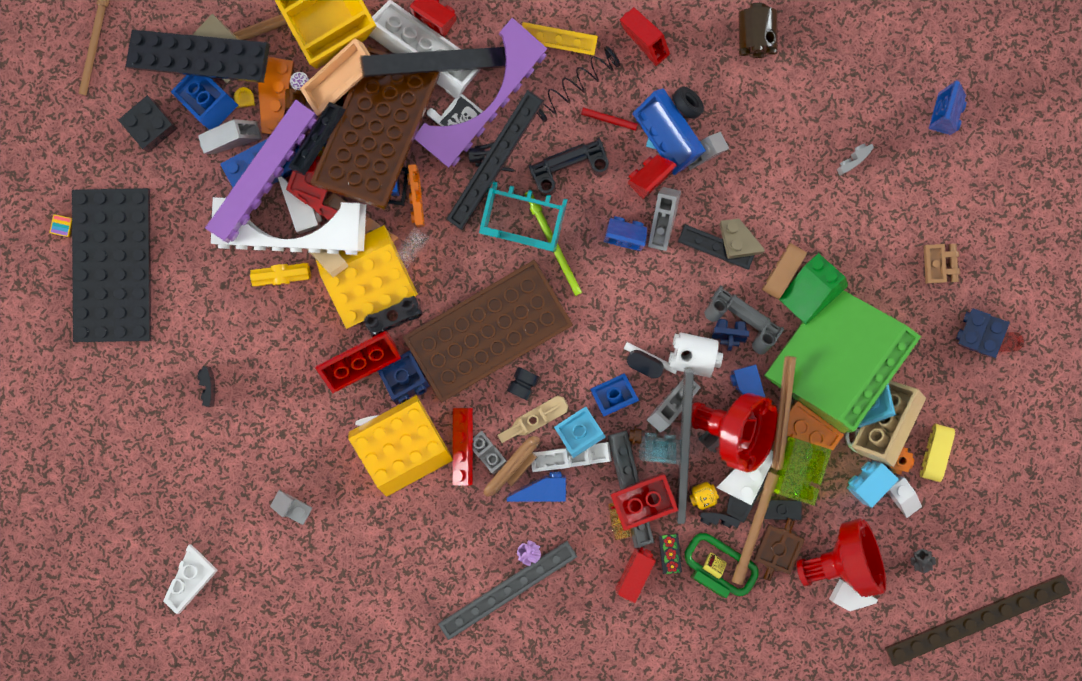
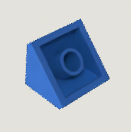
(614, 394)

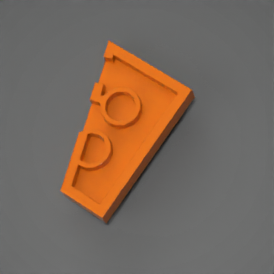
(415, 196)
(811, 428)

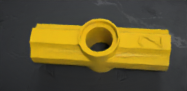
(280, 274)

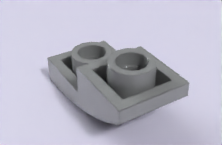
(858, 156)
(488, 453)

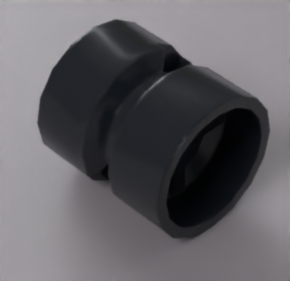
(523, 383)

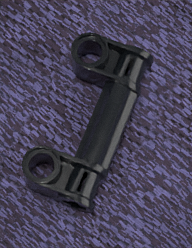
(543, 170)

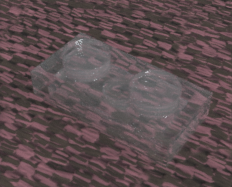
(412, 246)

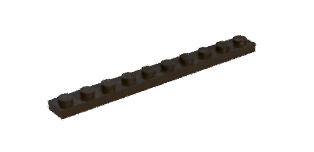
(977, 620)

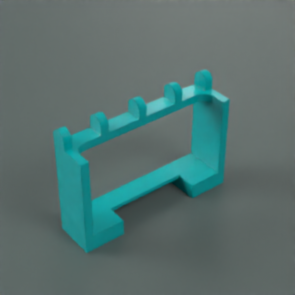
(484, 229)

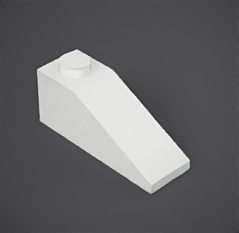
(302, 215)

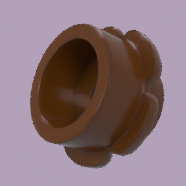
(635, 435)

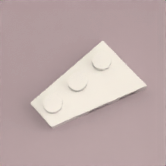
(746, 485)
(190, 579)

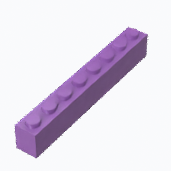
(261, 172)

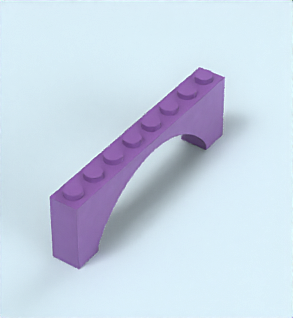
(521, 53)

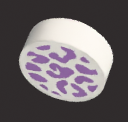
(298, 80)

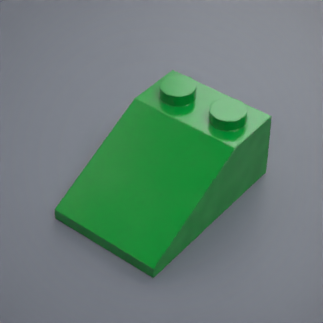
(813, 289)

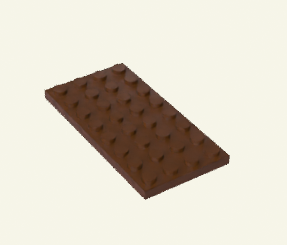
(374, 136)
(487, 331)

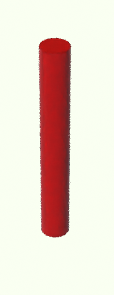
(609, 119)

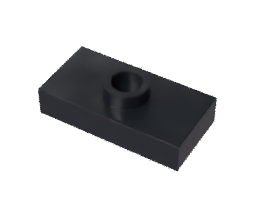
(784, 509)

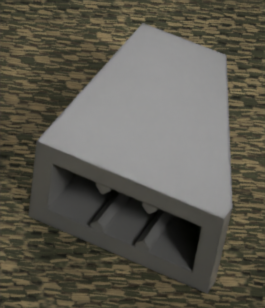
(229, 136)

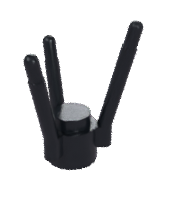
(478, 153)

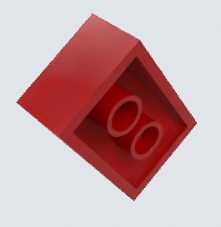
(651, 175)
(644, 501)

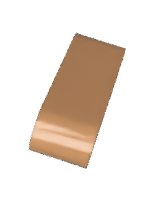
(785, 270)

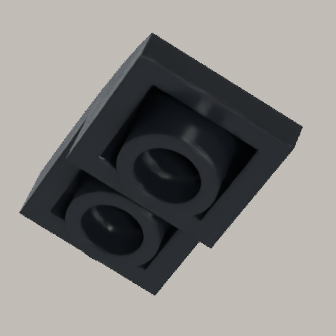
(207, 379)
(710, 517)

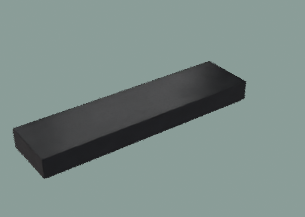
(317, 138)
(710, 245)

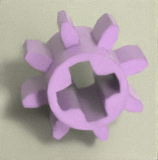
(528, 553)

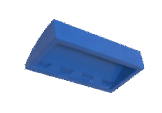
(668, 130)

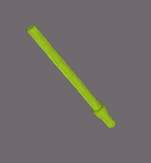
(536, 210)

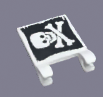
(458, 111)

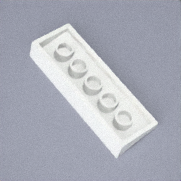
(406, 34)

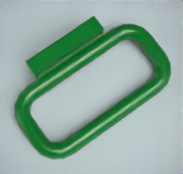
(718, 586)

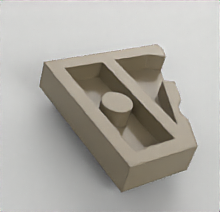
(739, 240)

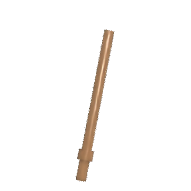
(102, 4)

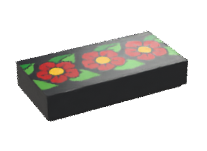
(670, 553)

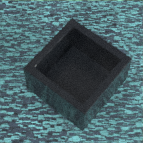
(147, 124)

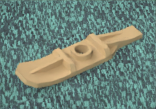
(544, 414)

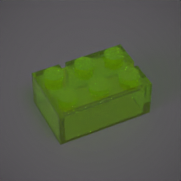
(802, 465)

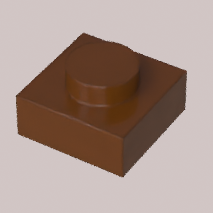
(292, 95)

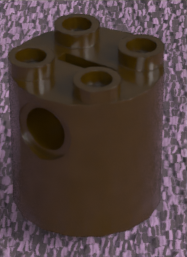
(758, 31)

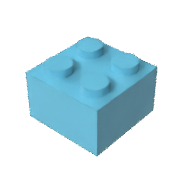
(871, 483)

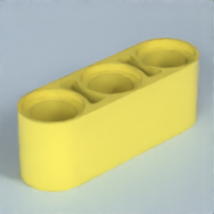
(938, 452)

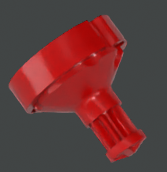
(743, 431)
(854, 559)

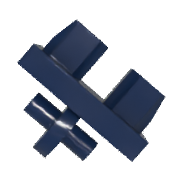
(729, 336)

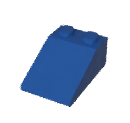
(204, 100)
(948, 108)
(626, 234)
(545, 489)

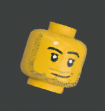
(704, 495)

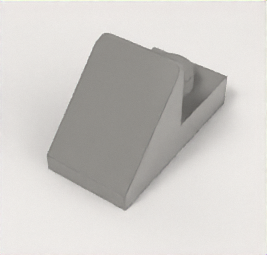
(291, 507)

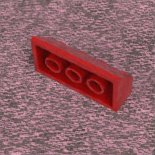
(358, 362)

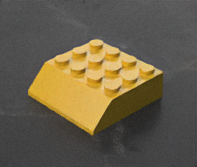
(326, 26)
(371, 280)
(400, 446)

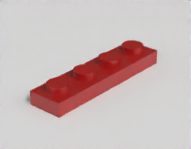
(463, 446)

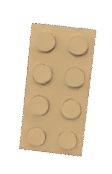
(886, 438)

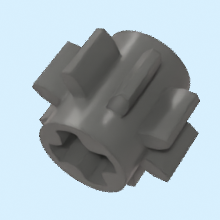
(923, 561)

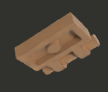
(935, 263)

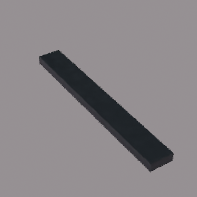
(432, 61)
(495, 159)

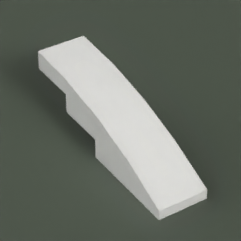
(562, 458)

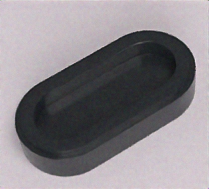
(645, 364)

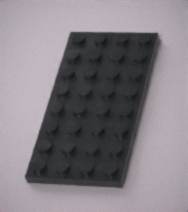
(111, 265)

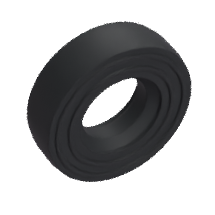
(688, 102)

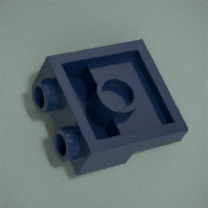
(982, 333)
(404, 379)

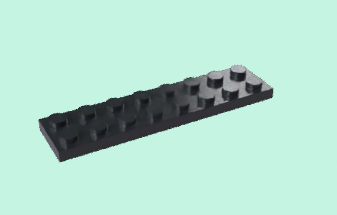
(198, 55)

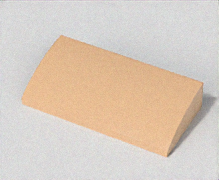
(335, 77)

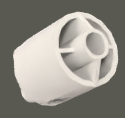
(702, 354)

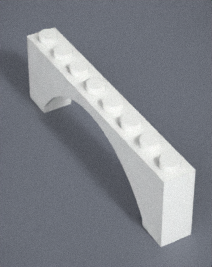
(342, 232)

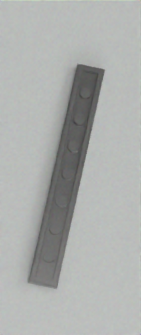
(684, 445)
(507, 590)

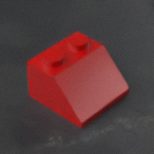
(434, 15)

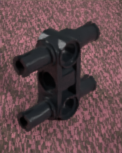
(407, 310)

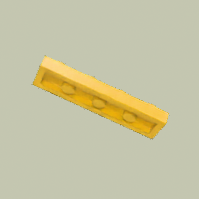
(562, 38)

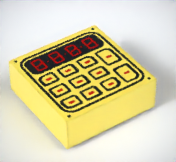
(714, 565)

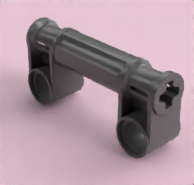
(768, 331)

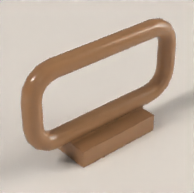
(514, 467)

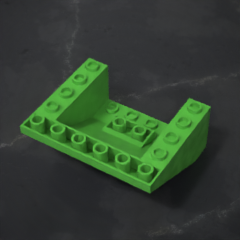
(844, 360)

